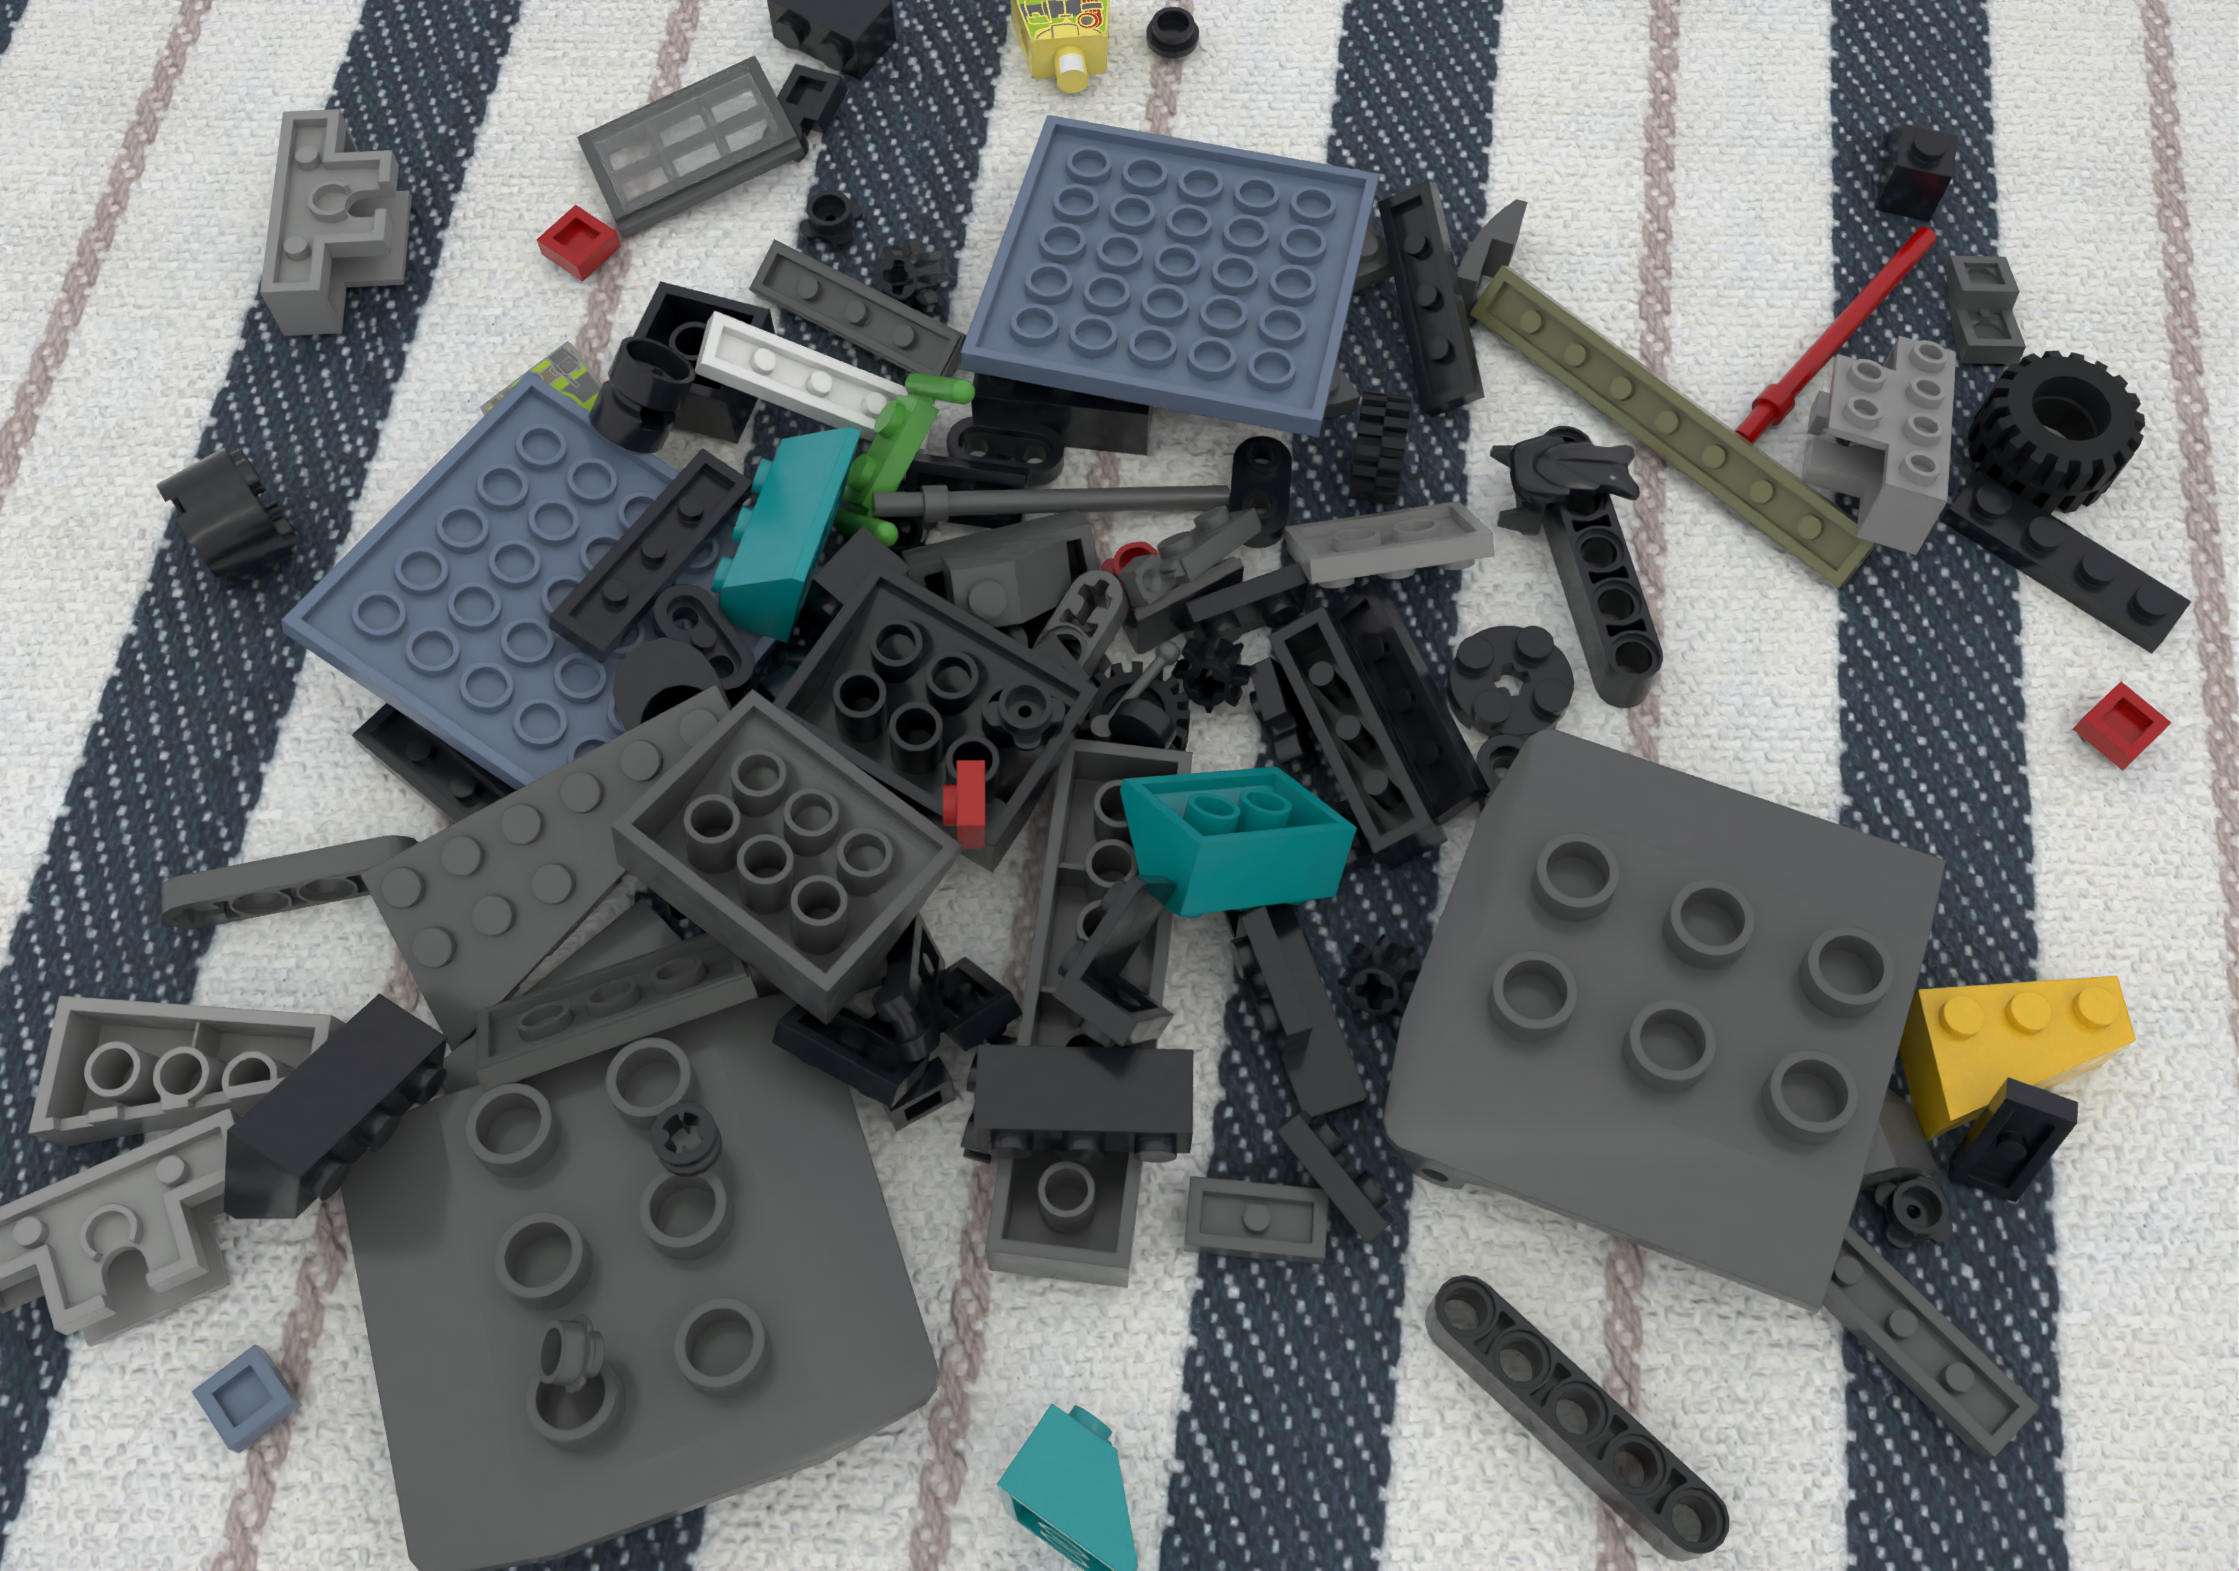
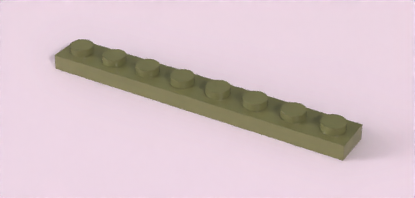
(1674, 426)

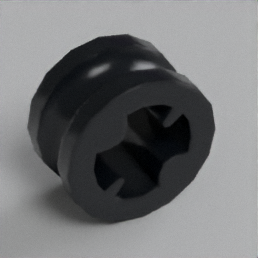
(684, 1116)

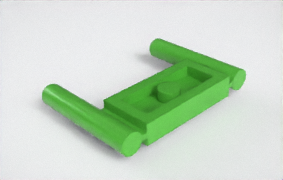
(899, 435)

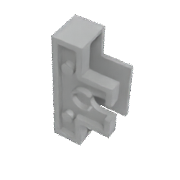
(330, 223)
(1897, 436)
(122, 1235)

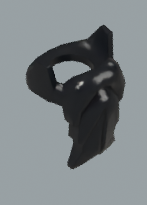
(1552, 470)

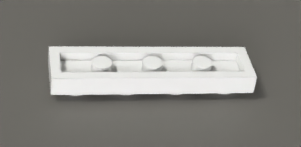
(794, 376)

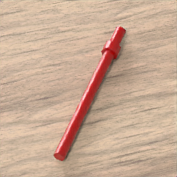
(1779, 399)

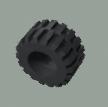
(2075, 401)

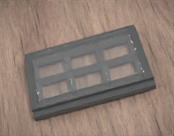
(690, 146)

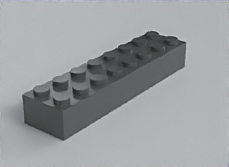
(1049, 1210)

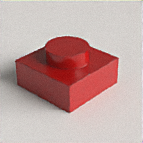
(578, 242)
(2121, 725)
(966, 804)

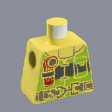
(1063, 39)

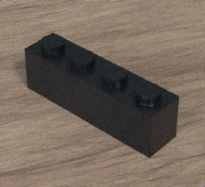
(1357, 739)

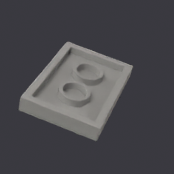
(1389, 544)

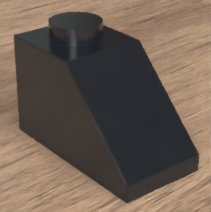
(1915, 170)

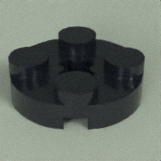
(1516, 652)

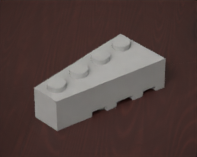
(162, 1065)

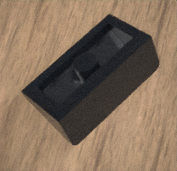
(1164, 618)

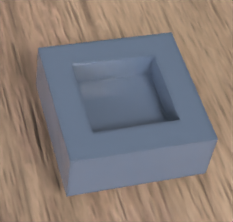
(246, 1398)

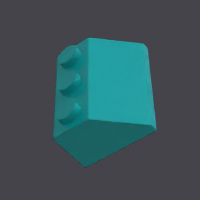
(785, 531)
(1235, 839)
(1072, 1491)

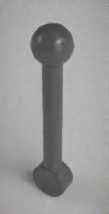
(1166, 654)

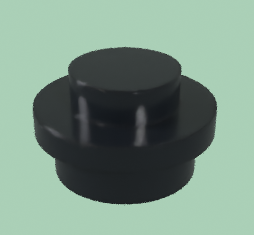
(1172, 33)

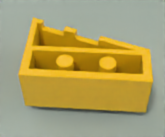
(1972, 1038)

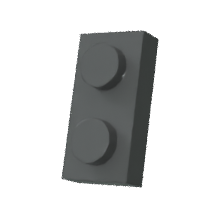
(1256, 1220)

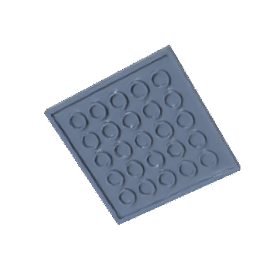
(1175, 275)
(460, 578)

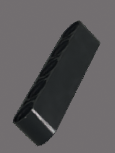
(1597, 590)
(1608, 1427)

